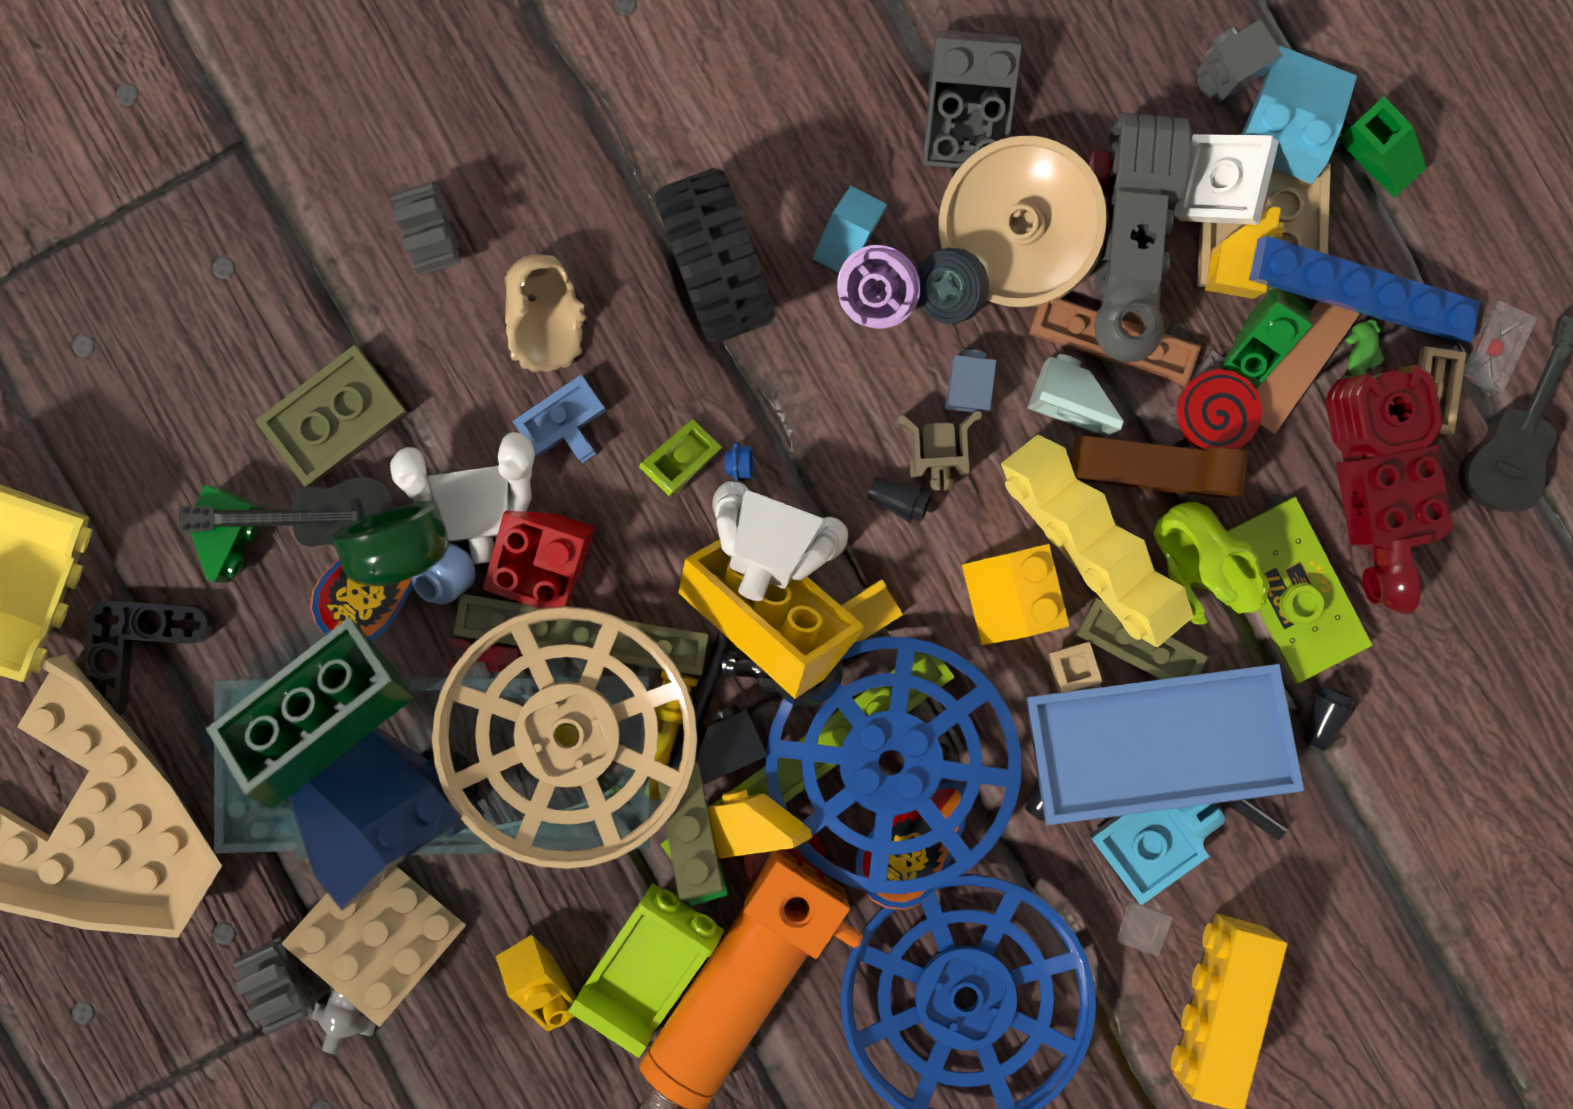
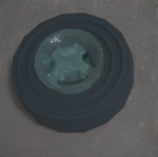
(937, 292)

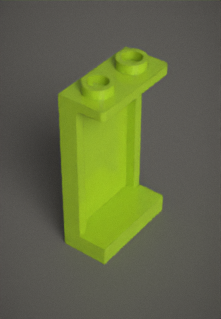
(646, 969)

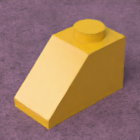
(754, 825)

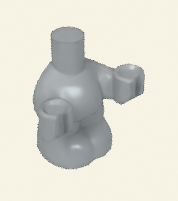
(340, 1021)

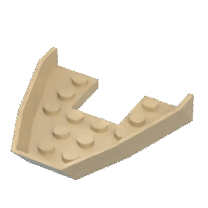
(126, 843)

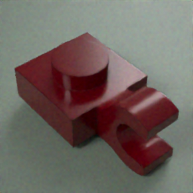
(496, 656)

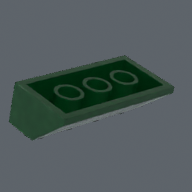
(309, 714)

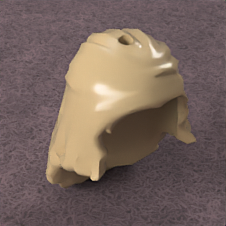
(549, 329)

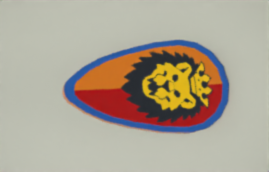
(371, 608)
(918, 863)

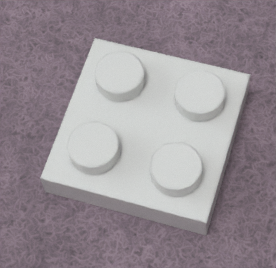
(1227, 178)

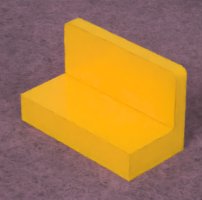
(873, 608)

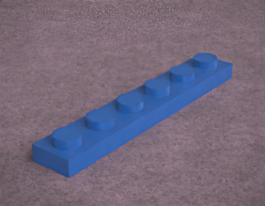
(1364, 289)

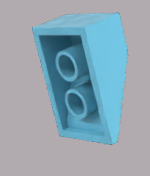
(1303, 110)

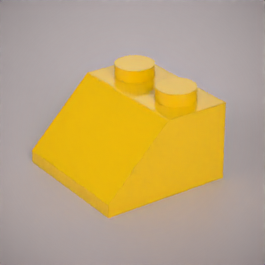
(1015, 595)

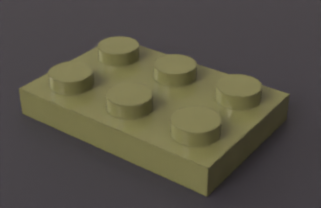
(331, 416)

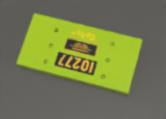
(1290, 556)

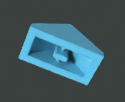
(848, 228)

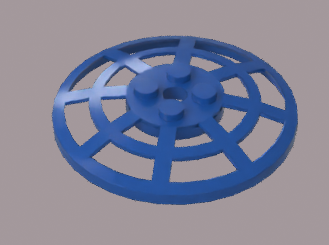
(919, 777)
(989, 1016)

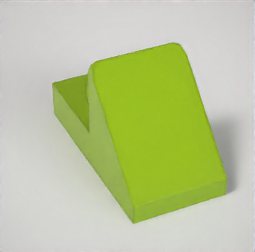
(680, 458)

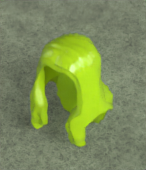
(1210, 559)

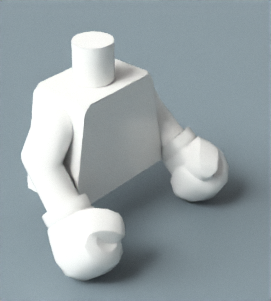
(475, 498)
(772, 539)

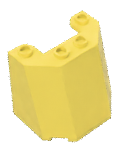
(36, 568)

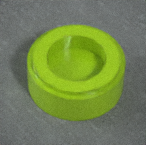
(1302, 604)

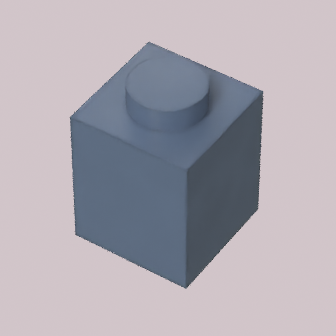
(970, 382)

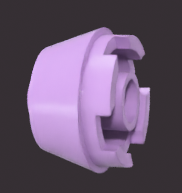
(878, 286)

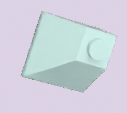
(1073, 397)

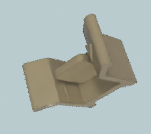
(939, 449)

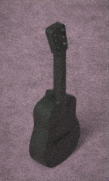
(1510, 462)

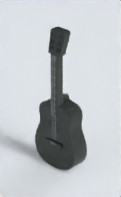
(314, 511)

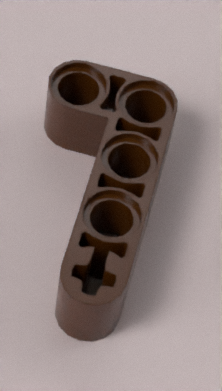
(1160, 467)

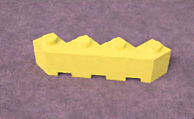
(1105, 555)

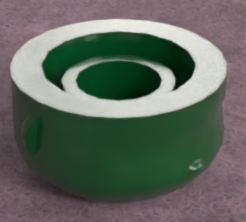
(392, 544)

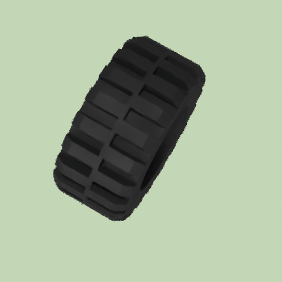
(715, 255)

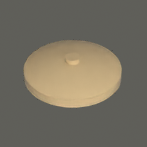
(1028, 217)

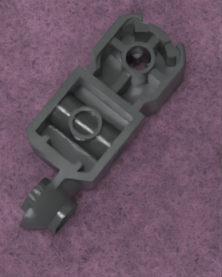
(1142, 189)

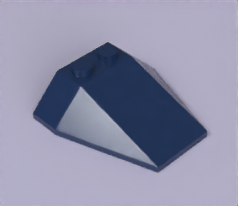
(371, 814)

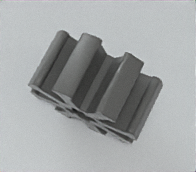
(425, 228)
(274, 986)

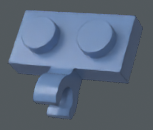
(561, 418)

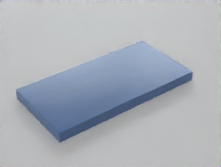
(1163, 744)

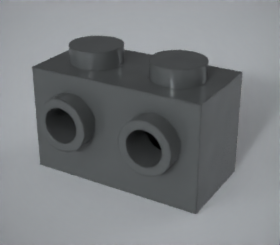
(1237, 62)

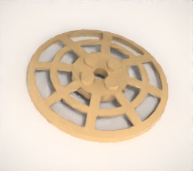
(546, 756)

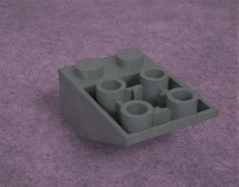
(969, 94)

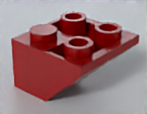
(538, 558)

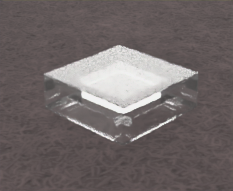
(1144, 928)

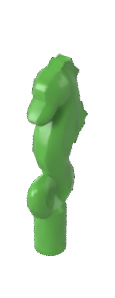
(1367, 352)

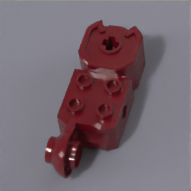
(1390, 475)

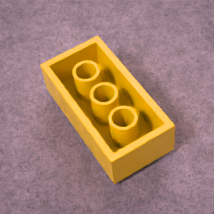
(1228, 1011)

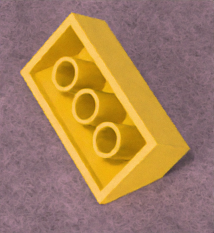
(790, 634)

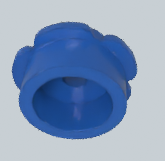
(739, 462)

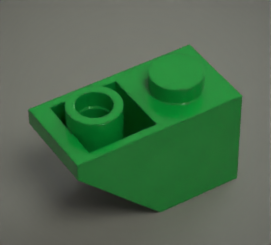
(1385, 146)
(1268, 336)
(222, 548)

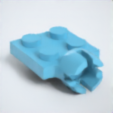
(1157, 846)

